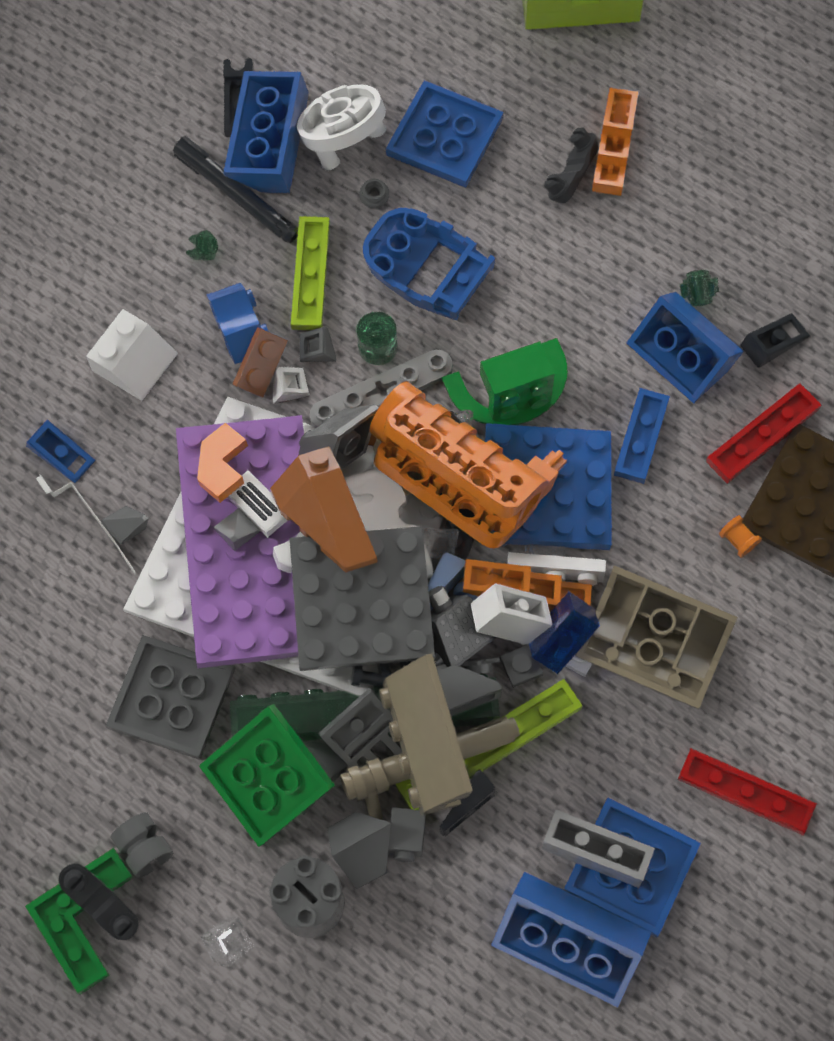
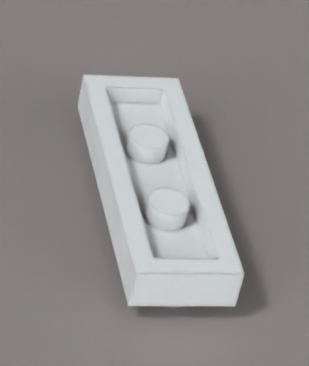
(570, 568)

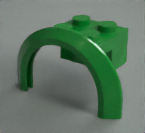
(518, 384)

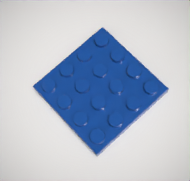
(579, 504)

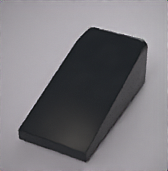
(772, 340)
(482, 792)

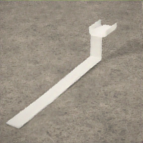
(46, 488)

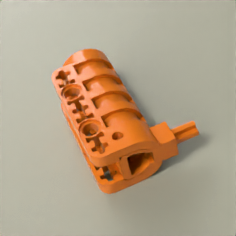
(459, 466)

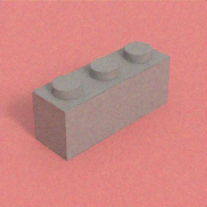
(597, 848)

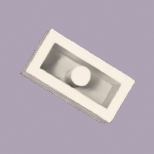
(511, 614)

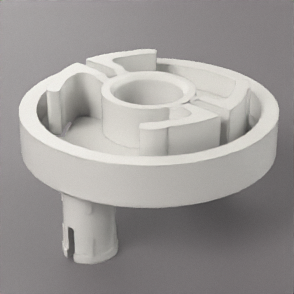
(341, 120)

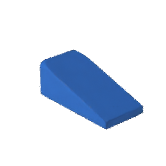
(58, 450)

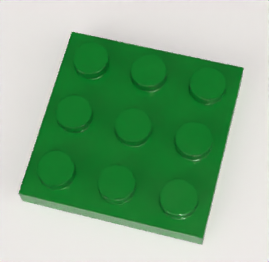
(266, 775)

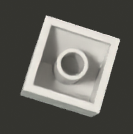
(131, 355)

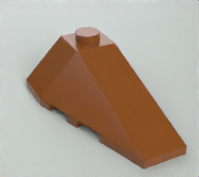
(321, 504)

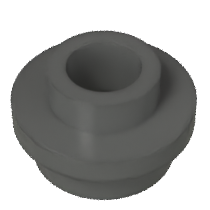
(370, 186)

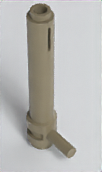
(380, 774)

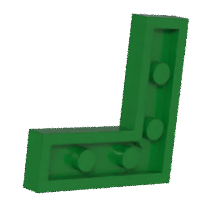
(55, 918)

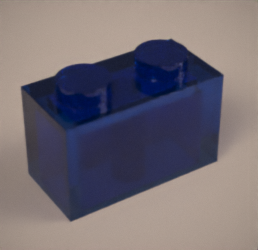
(571, 628)

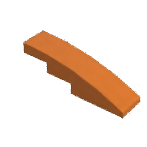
(615, 141)
(483, 574)

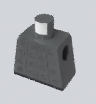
(454, 627)

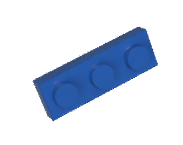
(641, 435)

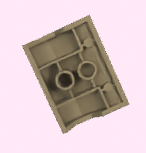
(658, 637)
(426, 737)

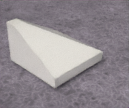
(286, 386)

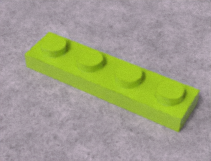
(310, 273)

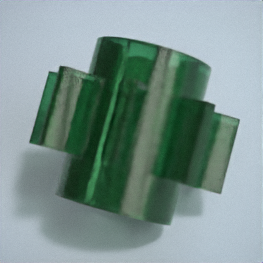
(699, 287)

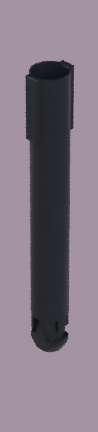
(201, 163)

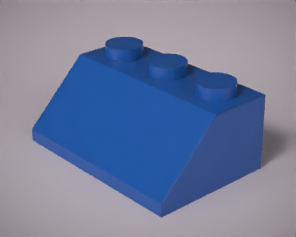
(684, 346)

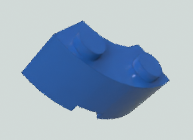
(235, 318)

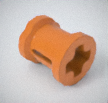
(740, 536)

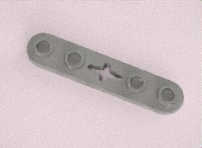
(419, 371)

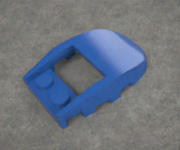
(404, 242)

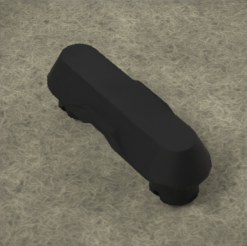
(563, 185)
(98, 901)

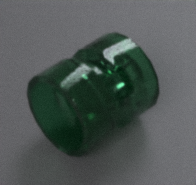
(377, 338)

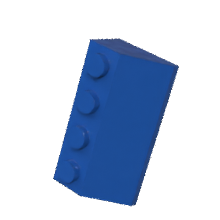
(265, 130)
(571, 939)

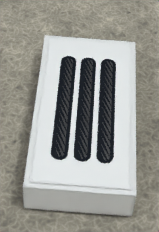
(258, 504)

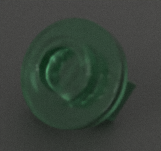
(205, 245)

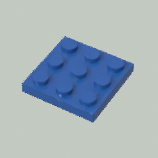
(444, 133)
(667, 869)

